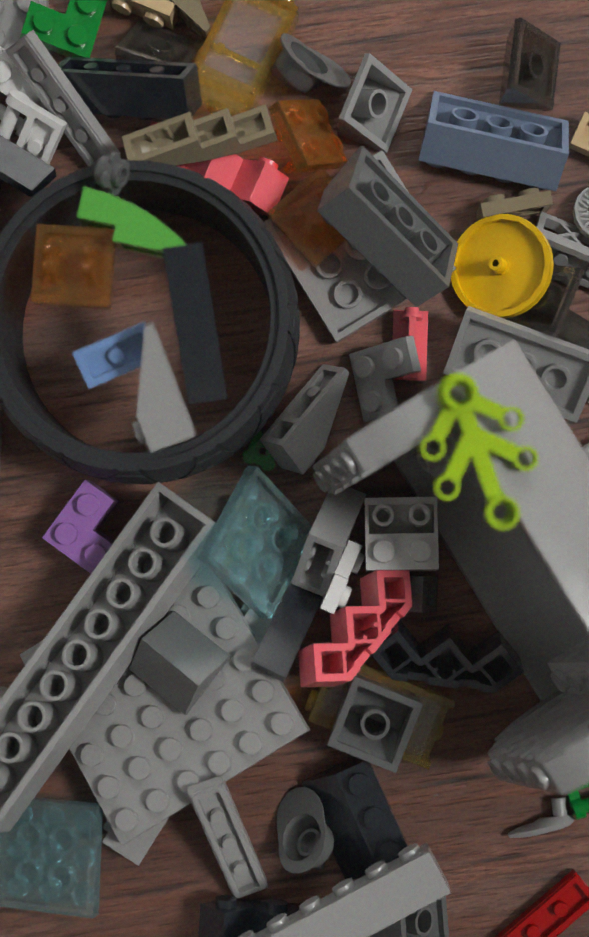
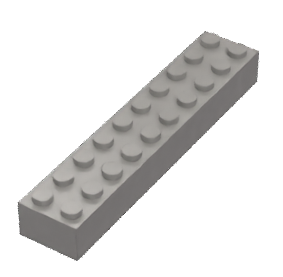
(95, 643)

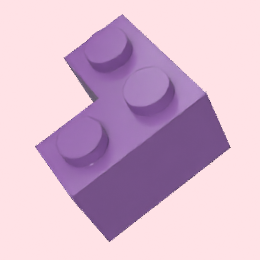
(78, 526)

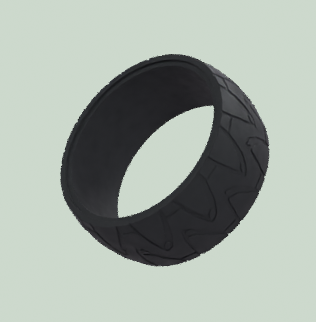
(151, 188)

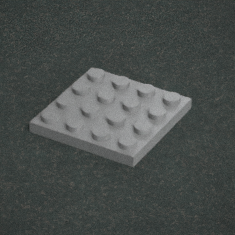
(345, 285)

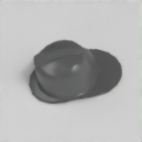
(305, 68)
(302, 832)

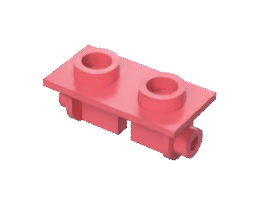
(413, 323)

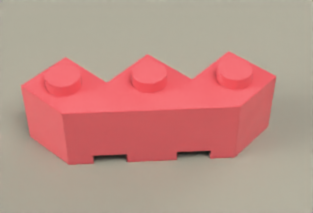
(253, 181)
(357, 630)

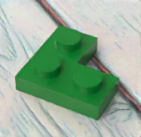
(66, 33)

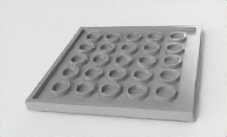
(147, 752)

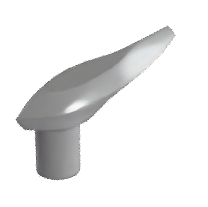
(546, 824)

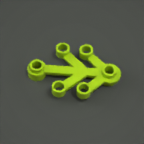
(475, 444)

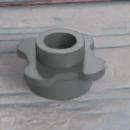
(112, 172)

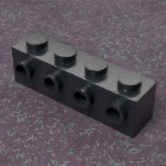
(135, 86)

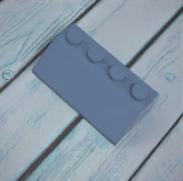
(495, 141)

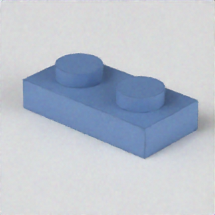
(111, 355)

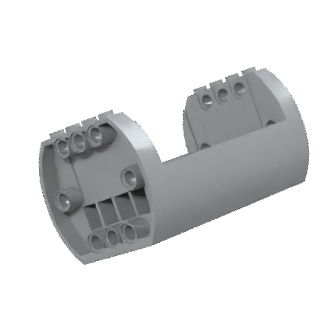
(524, 576)

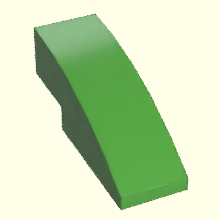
(134, 227)

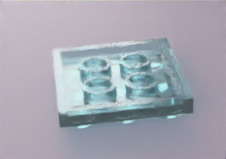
(256, 543)
(53, 859)

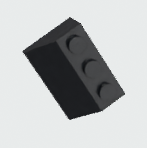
(357, 816)

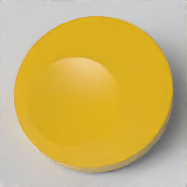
(502, 265)

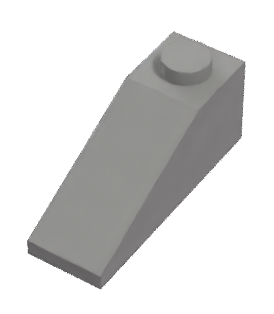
(160, 405)
(306, 422)

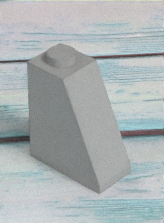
(328, 540)

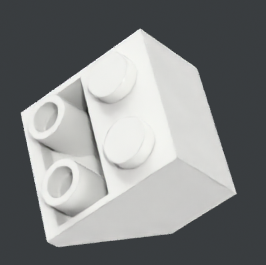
(401, 534)

